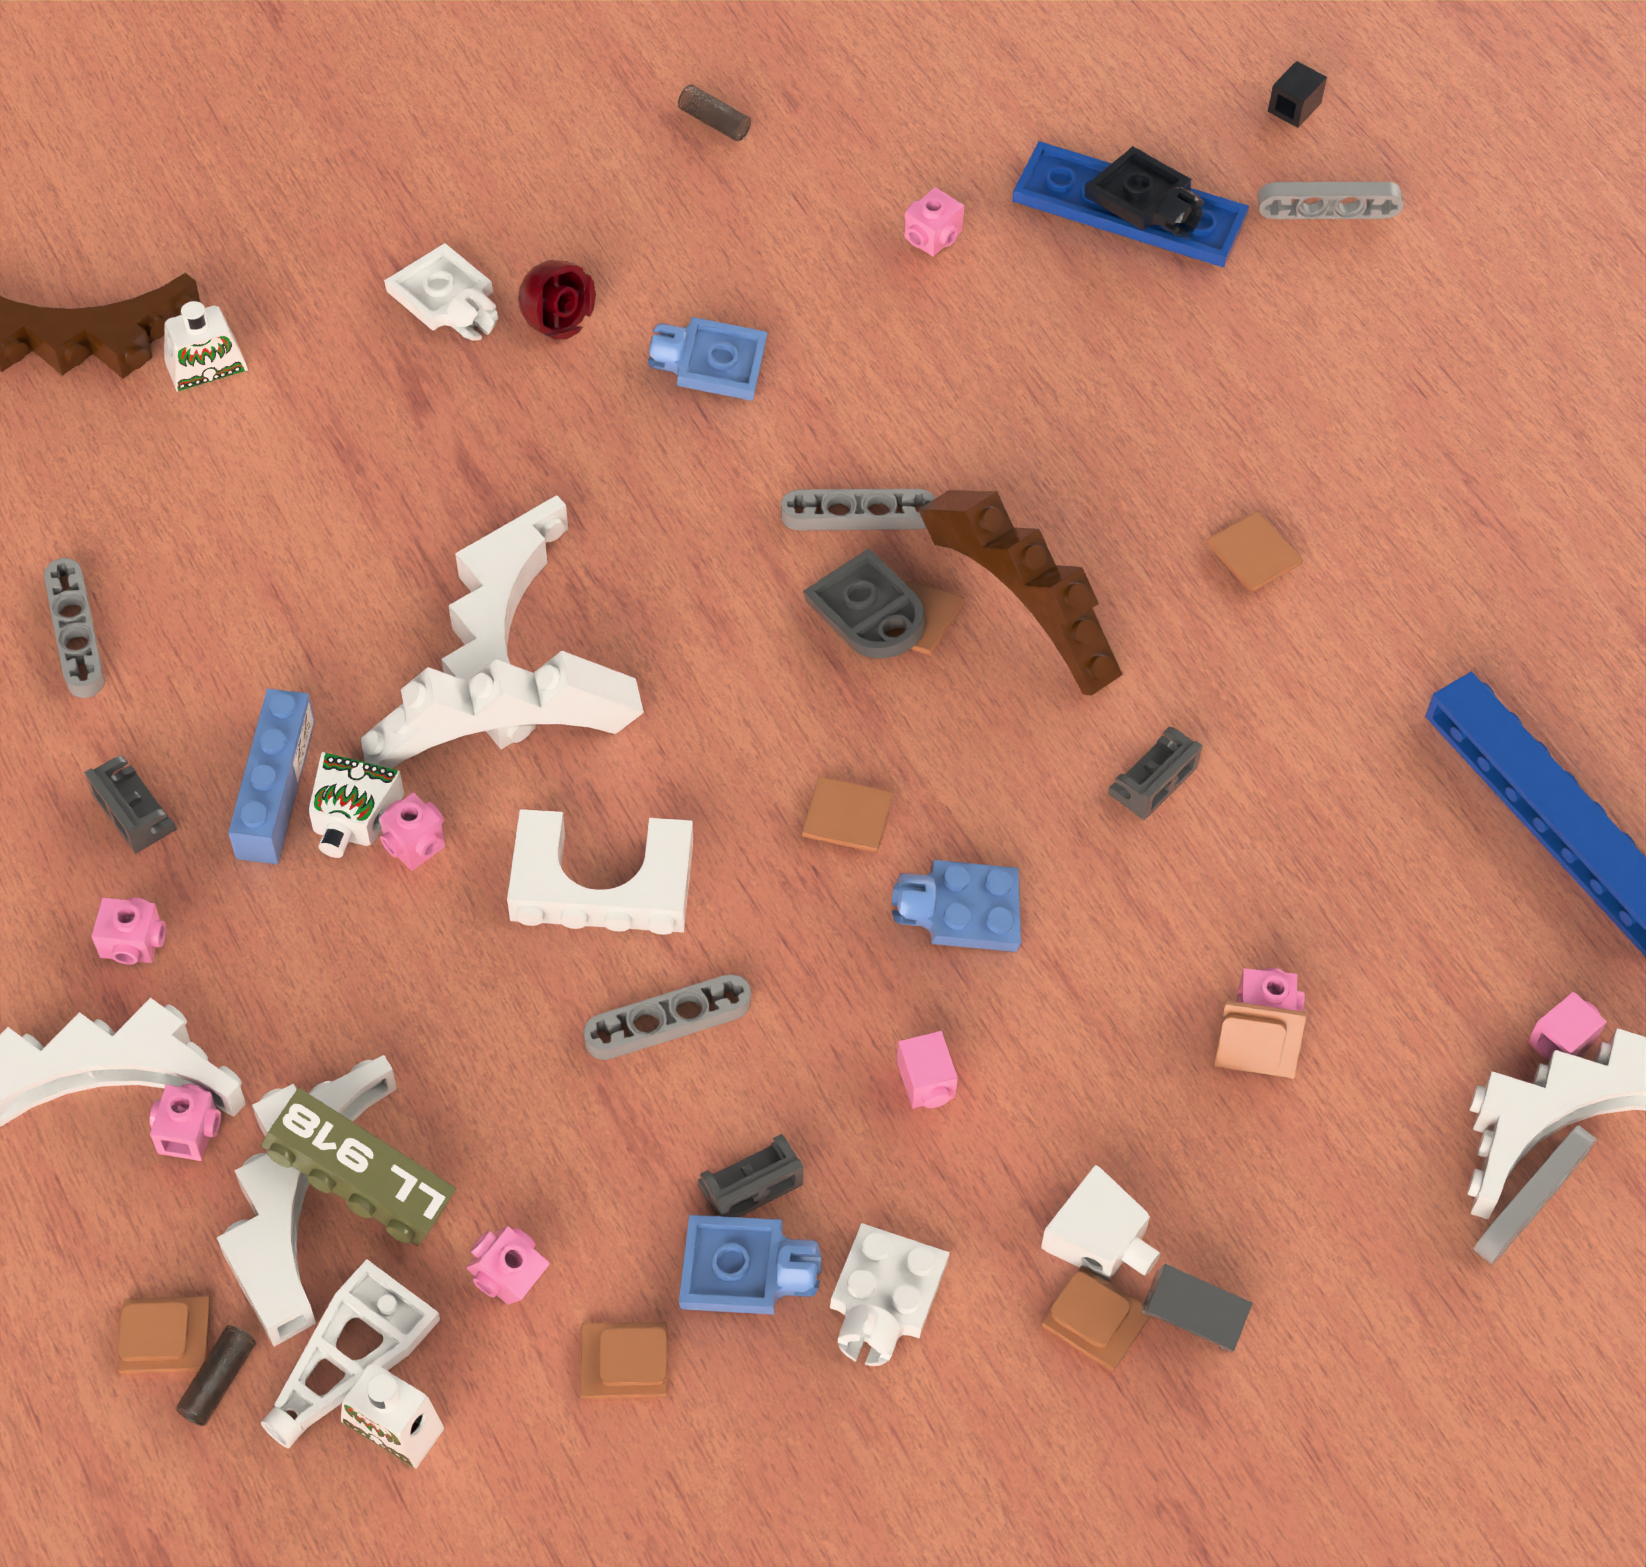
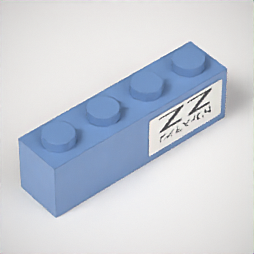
(272, 776)

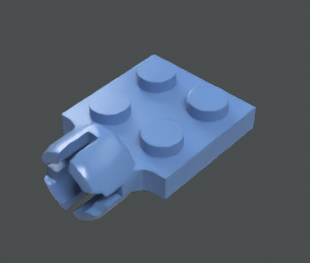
(710, 356)
(962, 904)
(745, 1265)

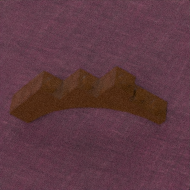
(112, 332)
(1020, 558)

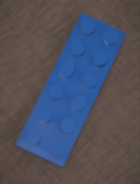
(1057, 182)

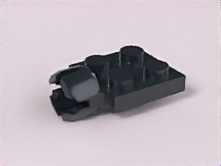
(1147, 193)

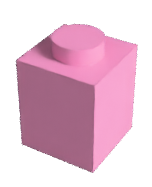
(1568, 1028)
(927, 1070)

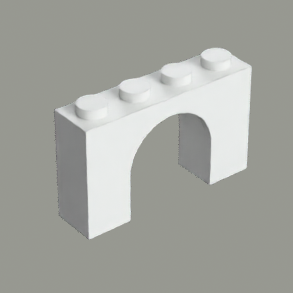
(649, 901)

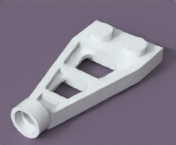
(382, 1305)

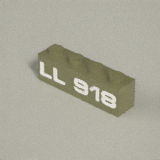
(357, 1168)

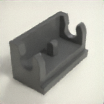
(1157, 773)
(129, 804)
(753, 1180)
(1197, 1307)

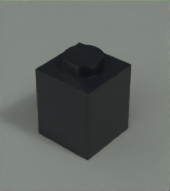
(1297, 94)

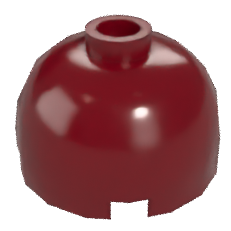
(556, 298)

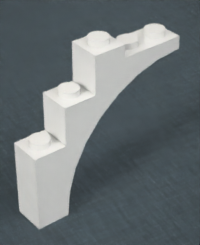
(500, 696)
(87, 1054)
(1564, 1091)
(265, 1247)

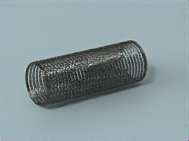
(727, 128)
(234, 1348)

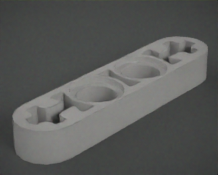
(1330, 194)
(858, 503)
(71, 627)
(670, 1023)
(1535, 1194)

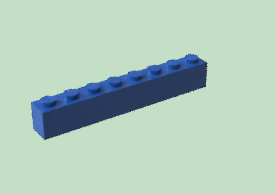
(1545, 800)

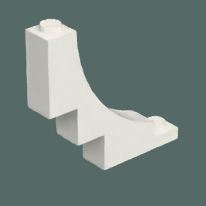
(498, 574)

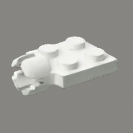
(446, 292)
(885, 1291)

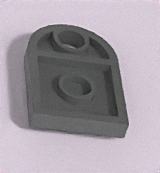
(867, 602)

